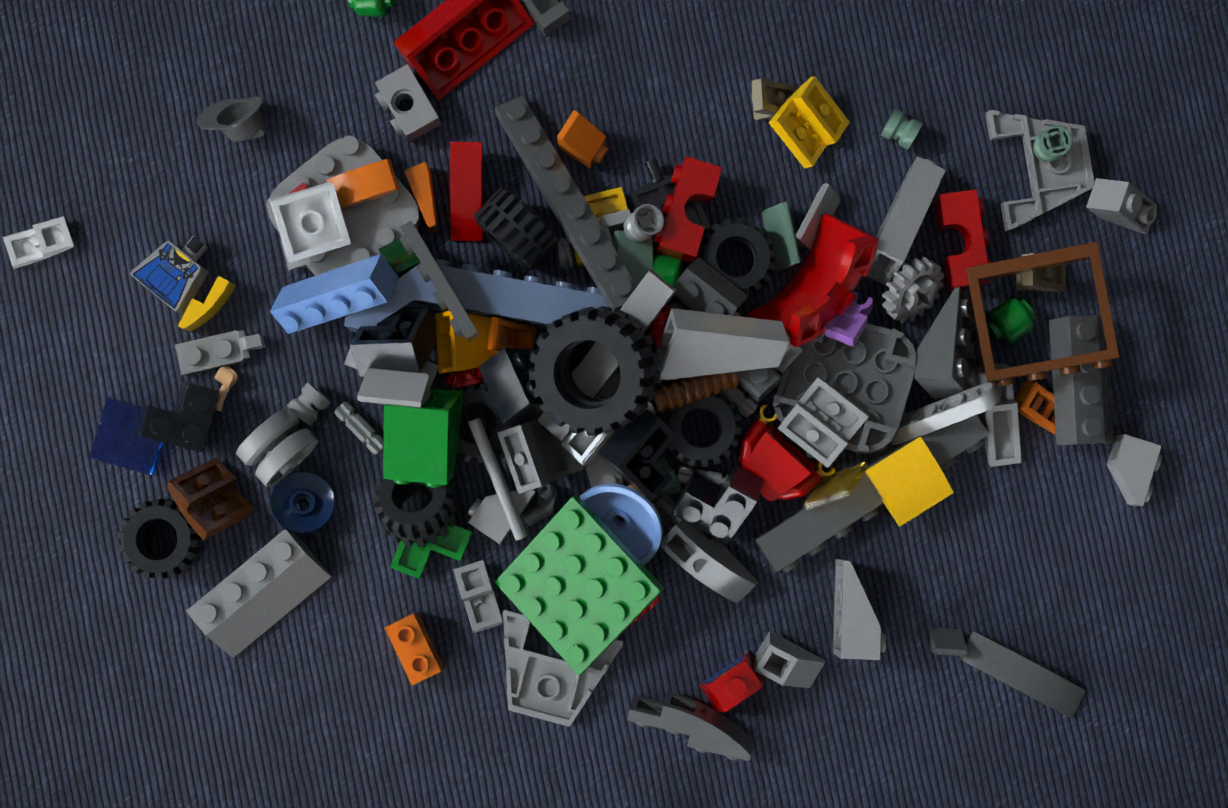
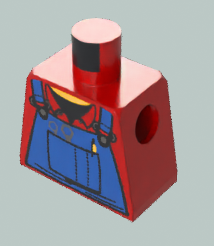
(732, 683)

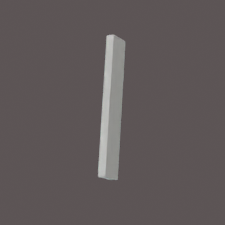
(600, 363)

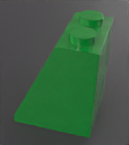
(423, 440)

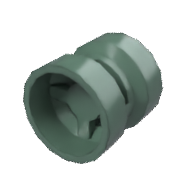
(902, 129)
(1048, 149)

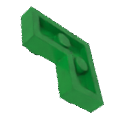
(414, 559)

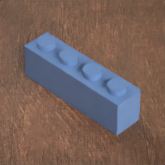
(334, 294)

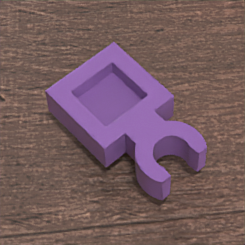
(851, 324)

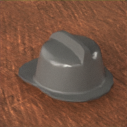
(235, 118)

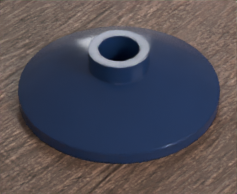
(298, 488)

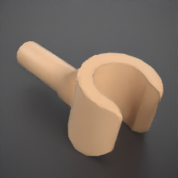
(228, 378)

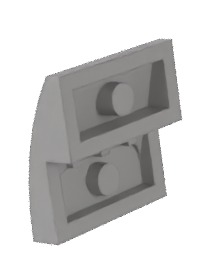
(823, 421)

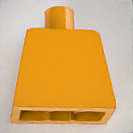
(459, 353)

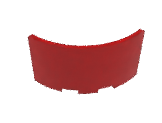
(823, 281)

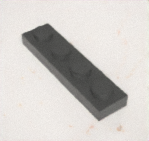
(429, 271)

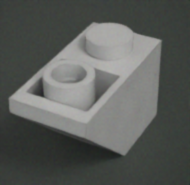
(1122, 205)
(1133, 466)
(786, 662)

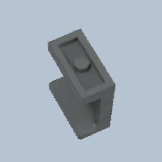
(536, 456)

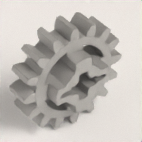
(913, 289)

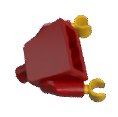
(778, 462)

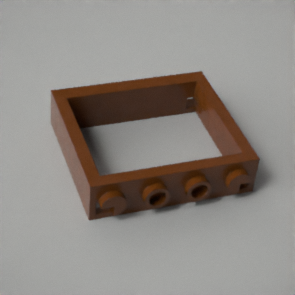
(1031, 263)

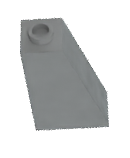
(904, 218)
(718, 343)

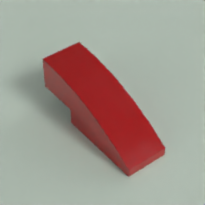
(466, 190)

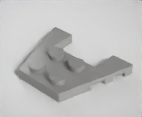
(1049, 182)
(543, 683)

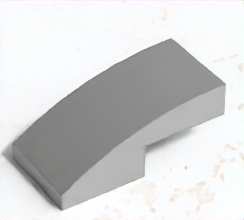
(478, 596)

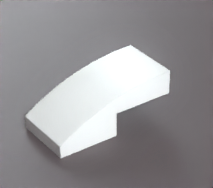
(38, 243)

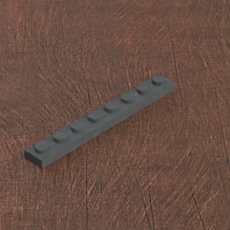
(566, 202)

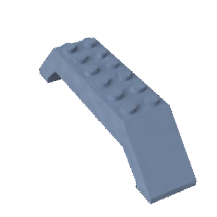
(485, 295)

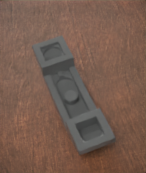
(1022, 674)

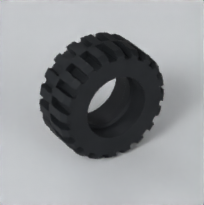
(555, 379)

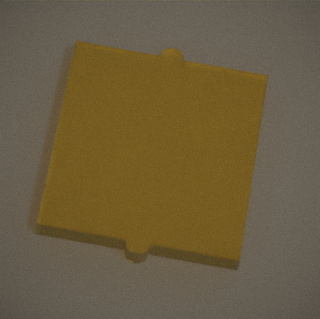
(836, 486)

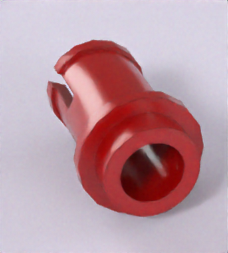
(657, 327)

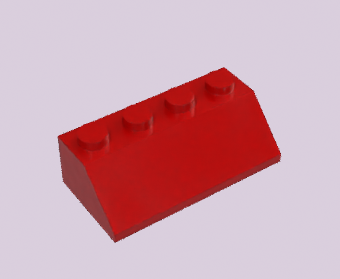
(460, 40)

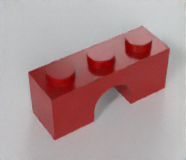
(694, 182)
(963, 213)

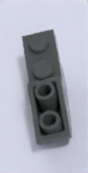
(703, 558)
(706, 727)

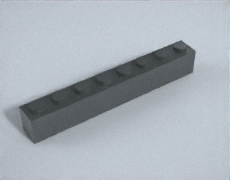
(809, 528)

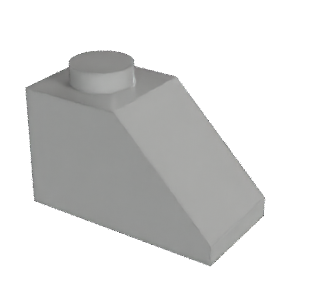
(490, 517)

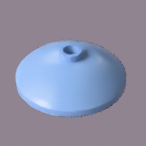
(641, 525)

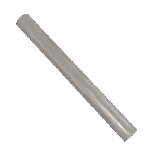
(497, 478)

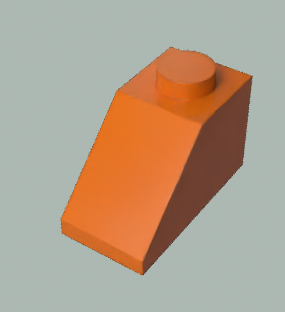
(582, 140)

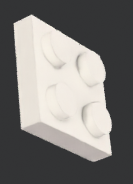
(310, 221)

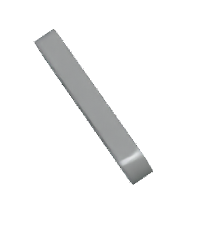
(947, 412)

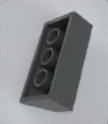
(1082, 398)

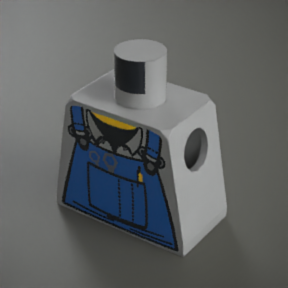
(173, 273)

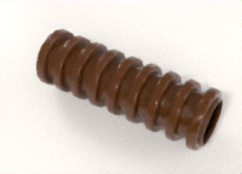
(691, 388)

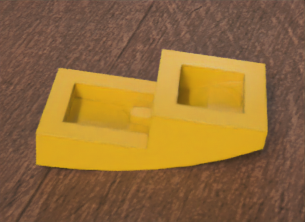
(200, 313)

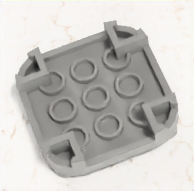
(367, 223)

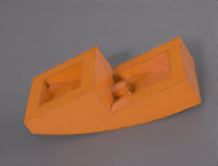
(365, 183)

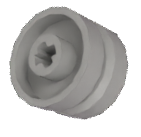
(277, 447)

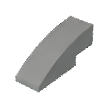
(1002, 424)

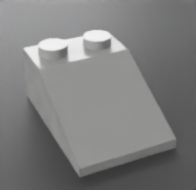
(855, 623)

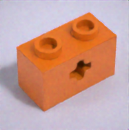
(414, 648)

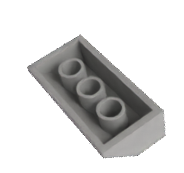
(259, 593)

